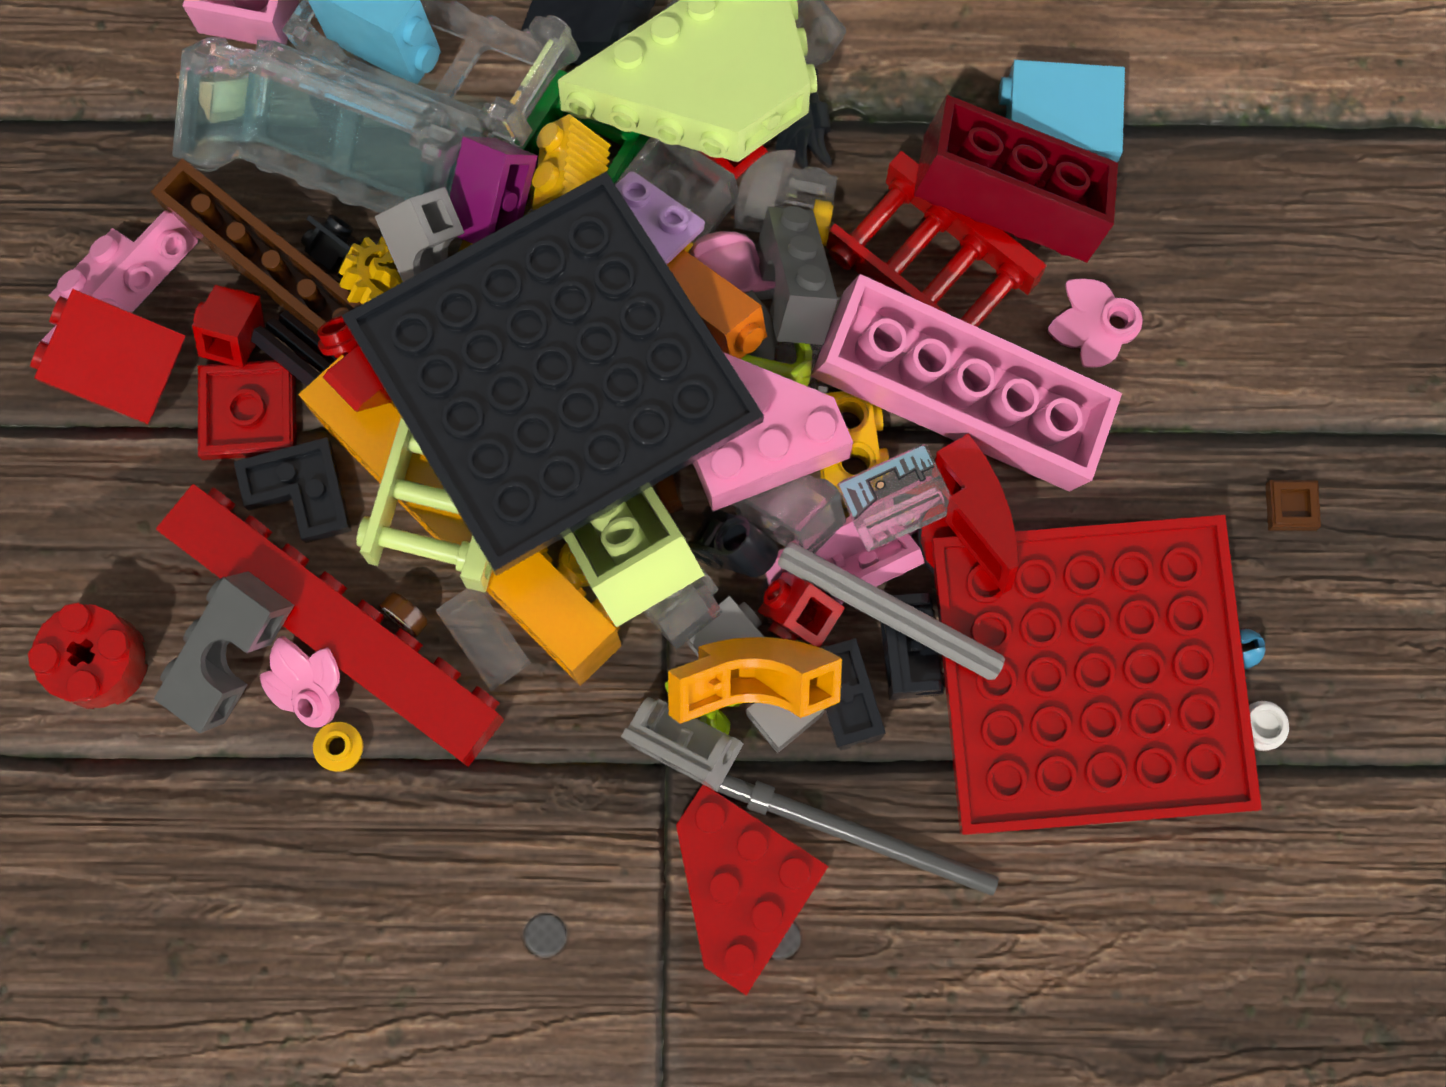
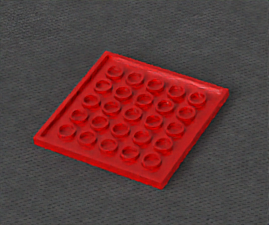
(1113, 679)

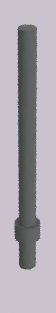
(763, 799)

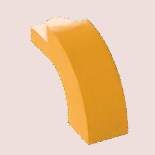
(755, 671)

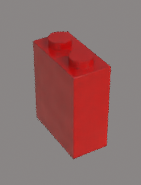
(107, 356)

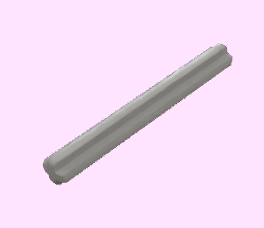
(891, 611)

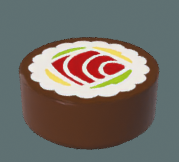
(404, 614)

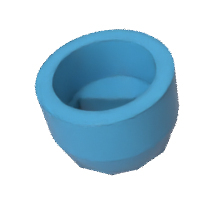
(1252, 656)

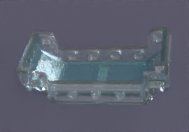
(311, 124)

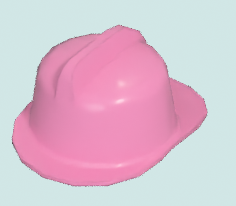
(733, 258)

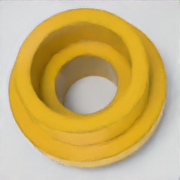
(351, 753)

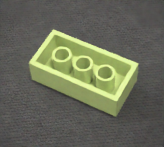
(634, 556)

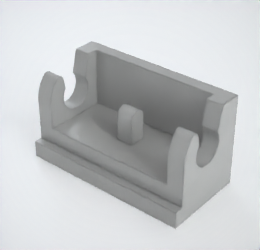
(686, 747)

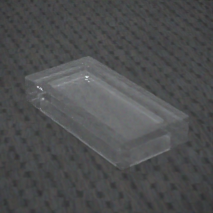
(483, 637)

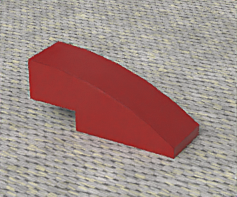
(979, 510)

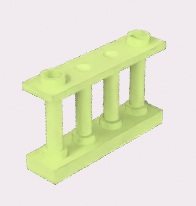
(376, 533)

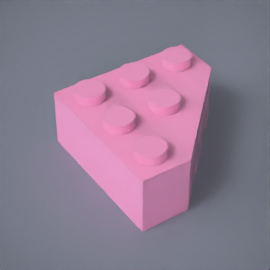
(796, 438)

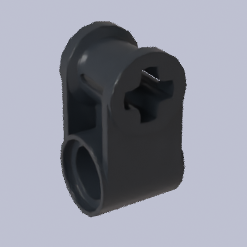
(733, 544)

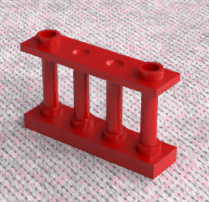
(979, 241)

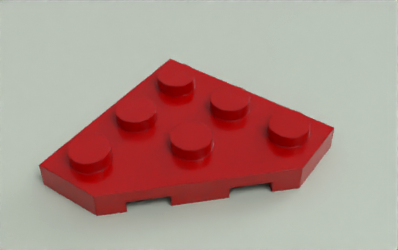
(741, 885)

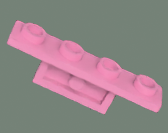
(127, 270)
(849, 553)

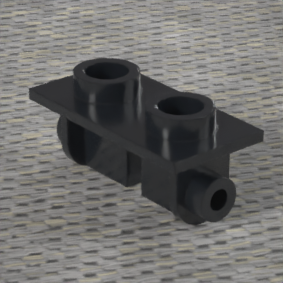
(329, 240)

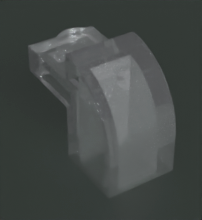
(774, 183)

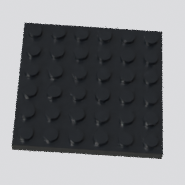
(552, 371)

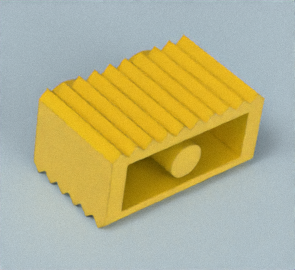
(567, 158)

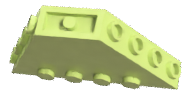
(701, 77)

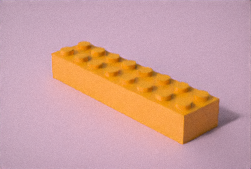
(533, 592)

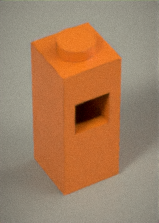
(727, 312)

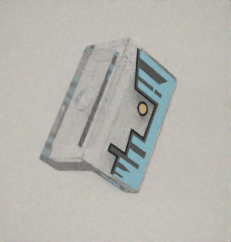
(895, 497)

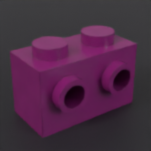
(490, 185)

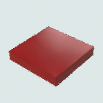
(245, 410)

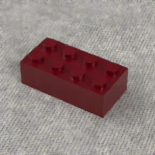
(1017, 179)

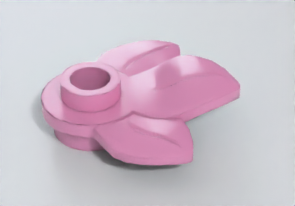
(1089, 324)
(303, 682)

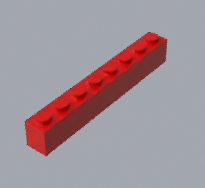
(325, 619)

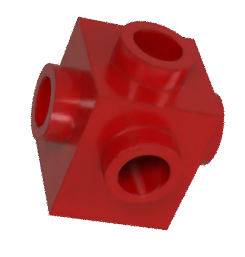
(799, 610)

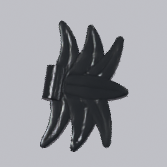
(809, 133)

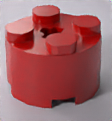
(63, 648)

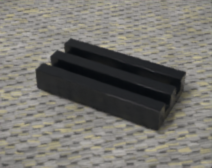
(299, 339)

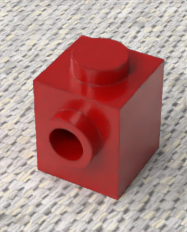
(226, 325)

